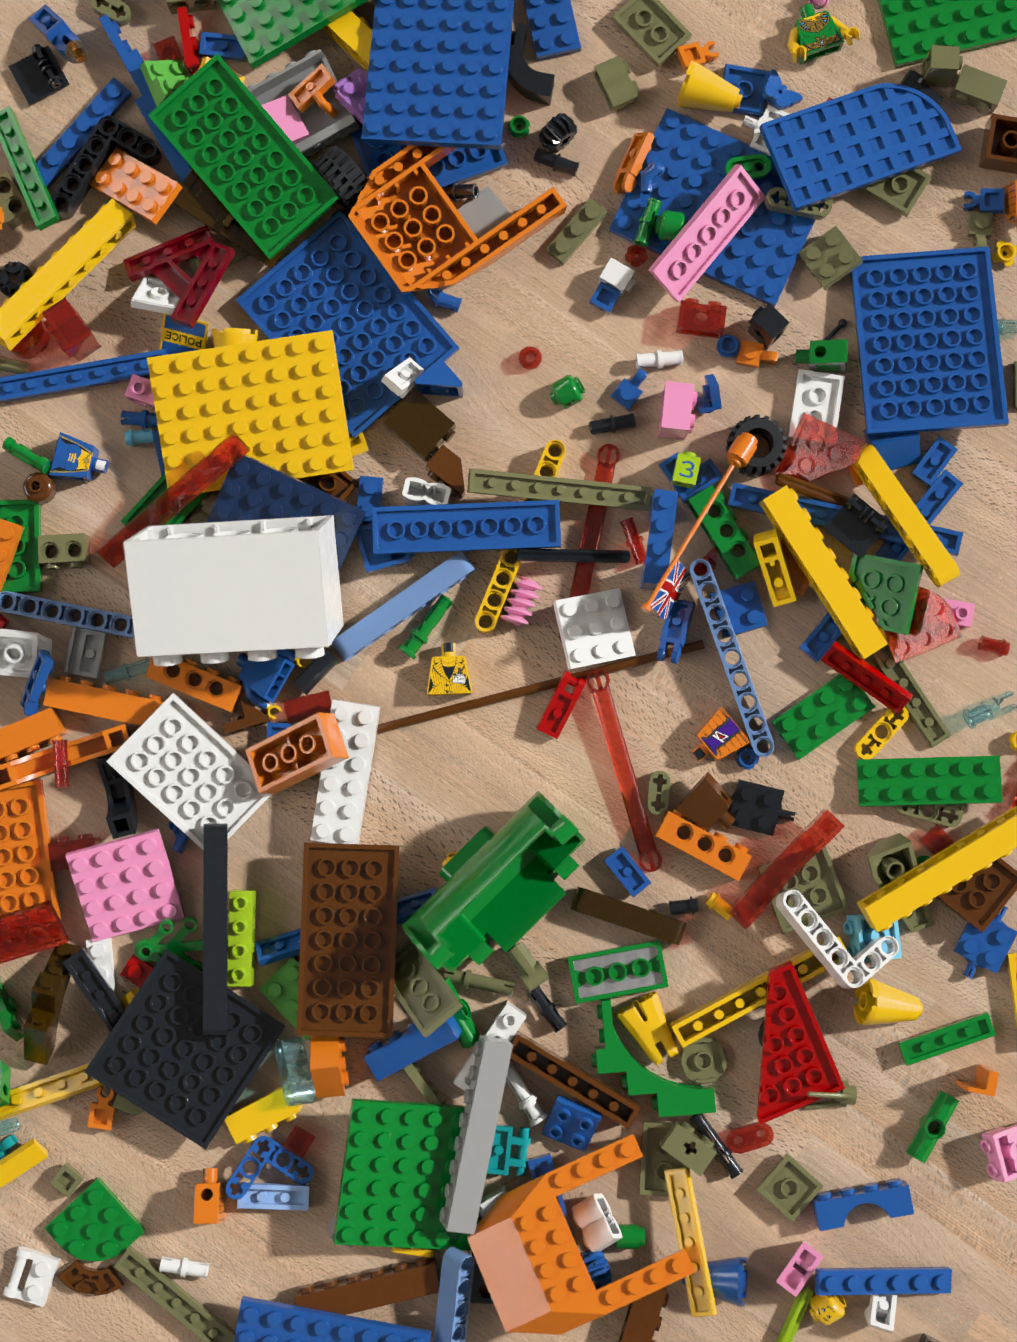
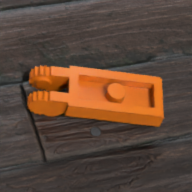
(632, 162)

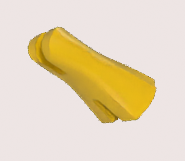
(648, 1026)

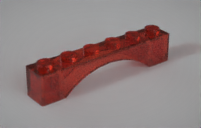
(784, 867)

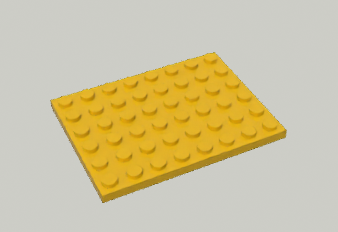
(271, 392)

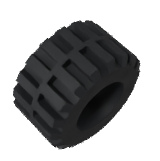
(341, 175)
(773, 436)

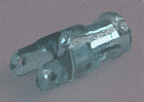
(988, 710)

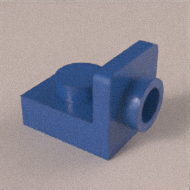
(711, 399)

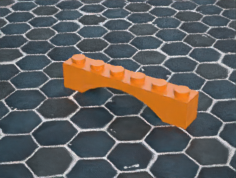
(79, 750)

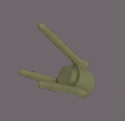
(842, 1097)

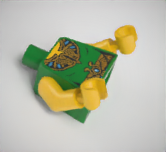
(818, 35)

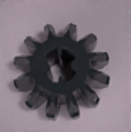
(557, 133)

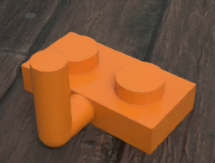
(312, 90)

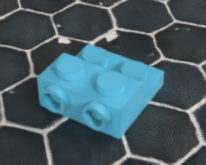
(862, 934)

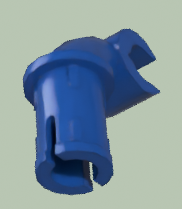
(444, 300)

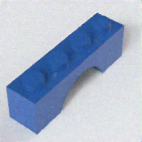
(832, 1209)

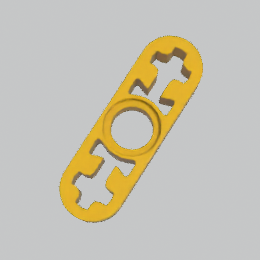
(874, 749)

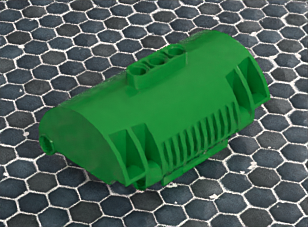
(497, 886)

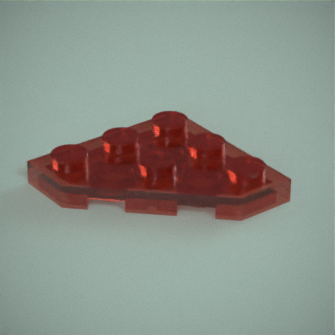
(819, 450)

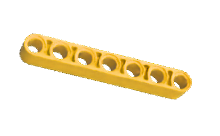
(906, 517)

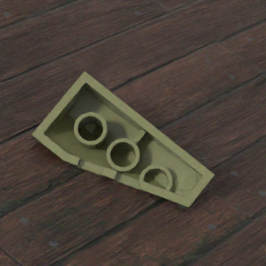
(890, 860)

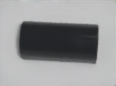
(315, 672)

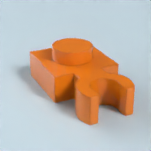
(695, 53)
(102, 1112)

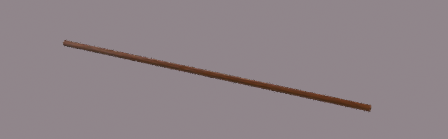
(526, 690)

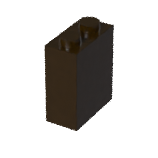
(420, 424)

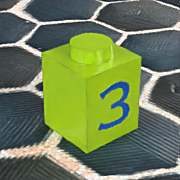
(686, 470)

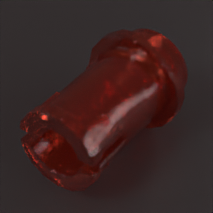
(992, 645)

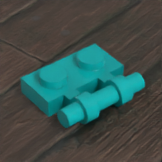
(501, 1150)

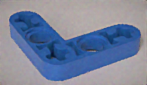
(269, 1158)

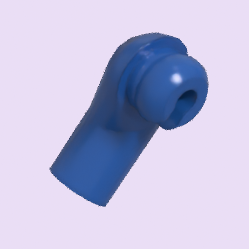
(648, 174)
(181, 838)

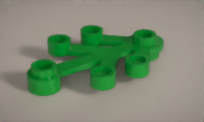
(174, 945)

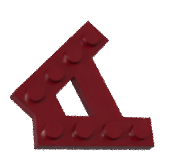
(192, 292)

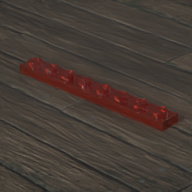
(177, 495)

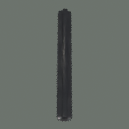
(573, 555)

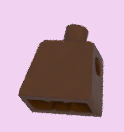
(707, 804)

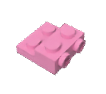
(1001, 1151)

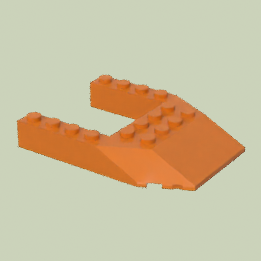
(421, 232)
(534, 1260)

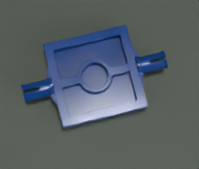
(985, 948)

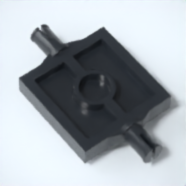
(757, 807)

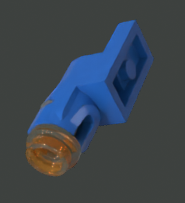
(59, 35)

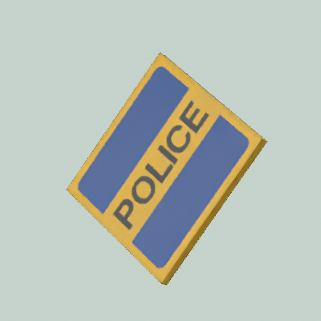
(180, 338)

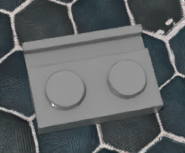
(85, 652)

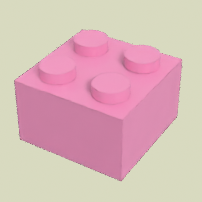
(675, 410)

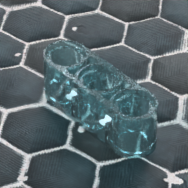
(294, 1071)

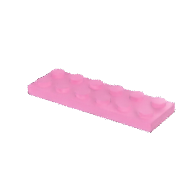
(707, 233)

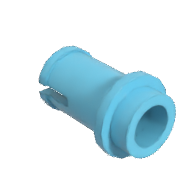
(139, 436)

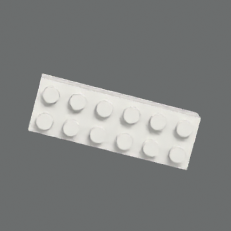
(345, 784)

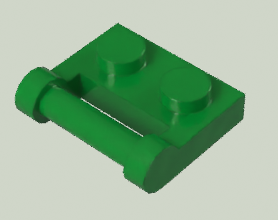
(25, 454)

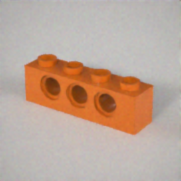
(226, 700)
(732, 867)

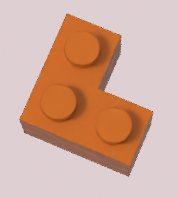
(328, 1066)

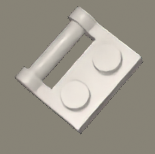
(39, 1277)

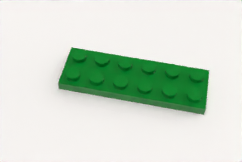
(929, 781)

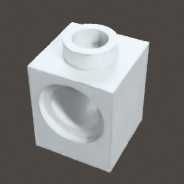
(618, 276)

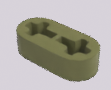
(113, 5)
(664, 794)

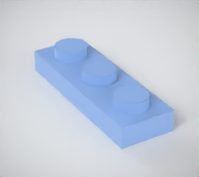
(275, 1196)

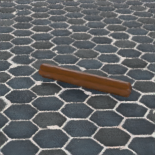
(810, 490)

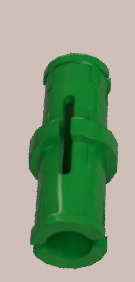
(647, 222)

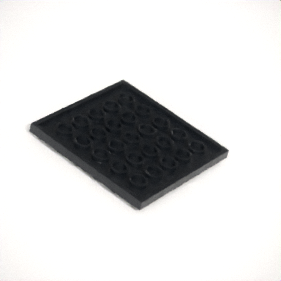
(167, 1065)

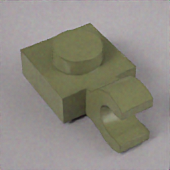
(979, 227)

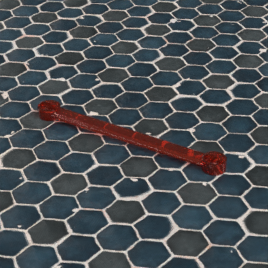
(593, 525)
(624, 770)

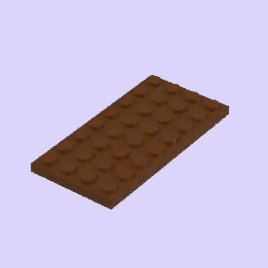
(348, 940)

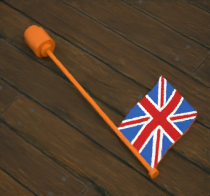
(676, 576)

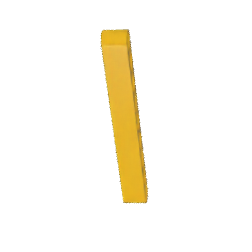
(504, 567)

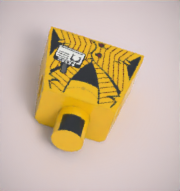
(449, 673)

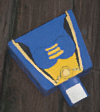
(76, 460)

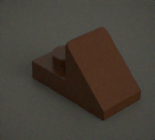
(252, 718)

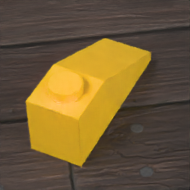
(774, 567)

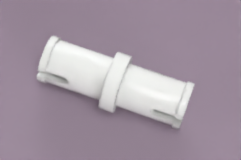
(659, 359)
(184, 1267)

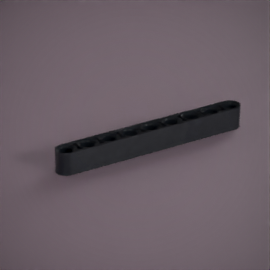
(215, 929)

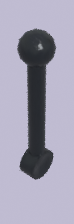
(841, 324)

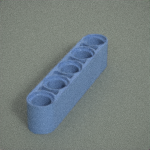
(454, 1296)

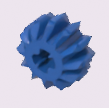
(597, 1268)

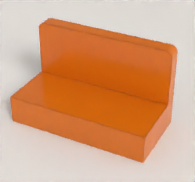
(984, 1083)

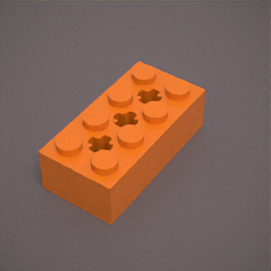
(296, 753)

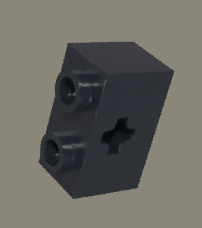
(767, 325)

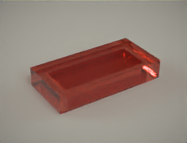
(306, 706)

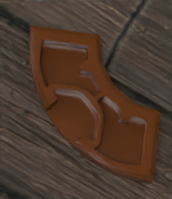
(89, 1280)

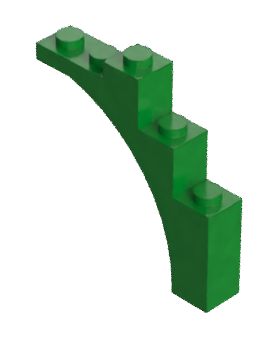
(670, 1097)

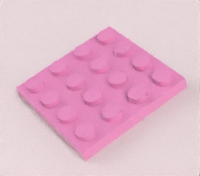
(125, 885)

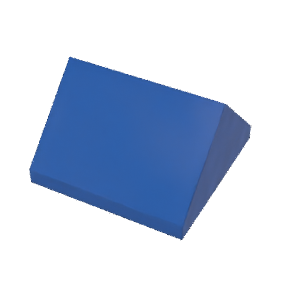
(439, 381)
(897, 449)

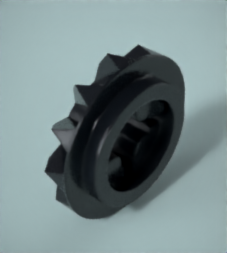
(14, 268)

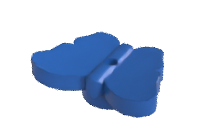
(778, 94)

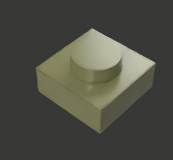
(67, 1180)

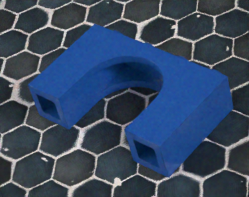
(660, 537)

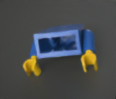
(266, 678)

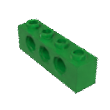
(711, 526)

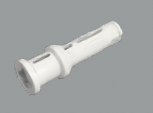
(527, 1101)

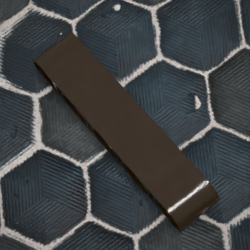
(628, 915)

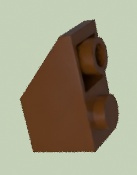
(447, 468)

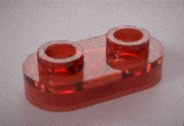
(750, 1140)

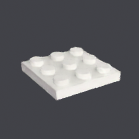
(594, 628)

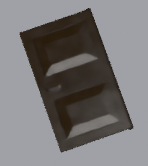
(204, 206)

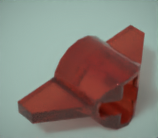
(711, 557)

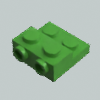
(163, 77)

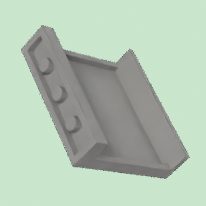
(320, 126)

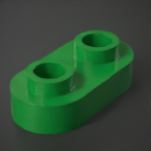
(748, 163)

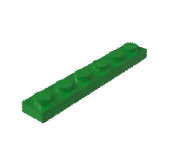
(26, 171)

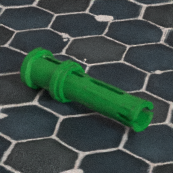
(419, 635)

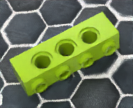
(242, 937)

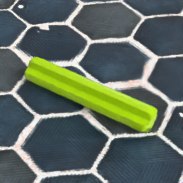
(795, 1315)

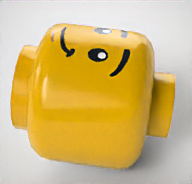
(827, 1308)

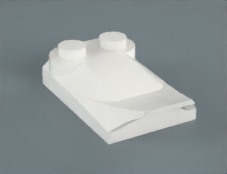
(20, 651)

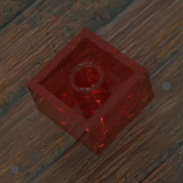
(70, 330)

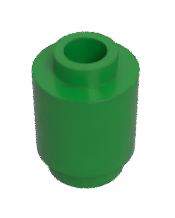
(632, 1237)

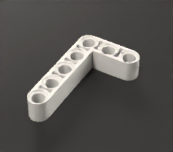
(832, 944)

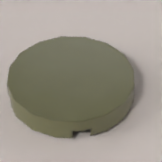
(703, 1060)

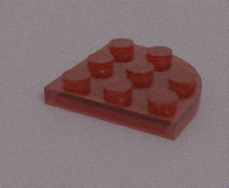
(930, 627)

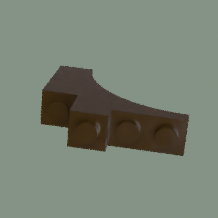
(47, 1000)

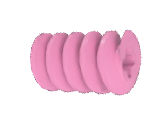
(520, 602)

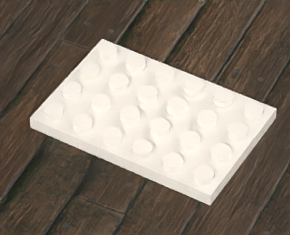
(188, 771)

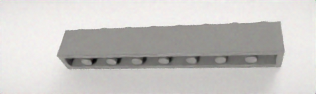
(476, 1134)

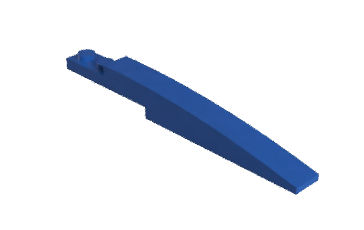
(145, 103)

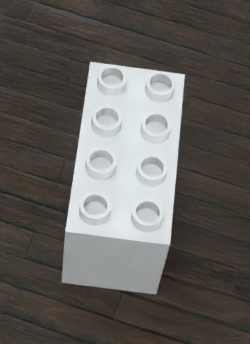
(234, 589)

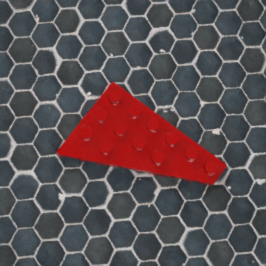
(792, 1049)

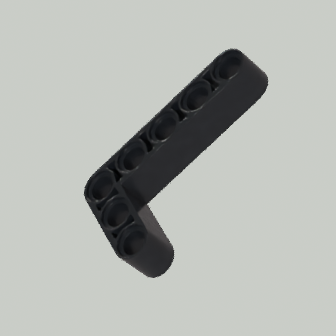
(97, 159)

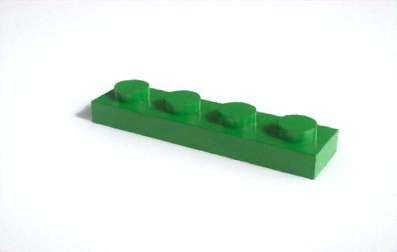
(946, 1038)

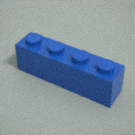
(408, 1047)

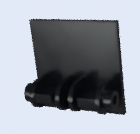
(39, 74)
(857, 525)

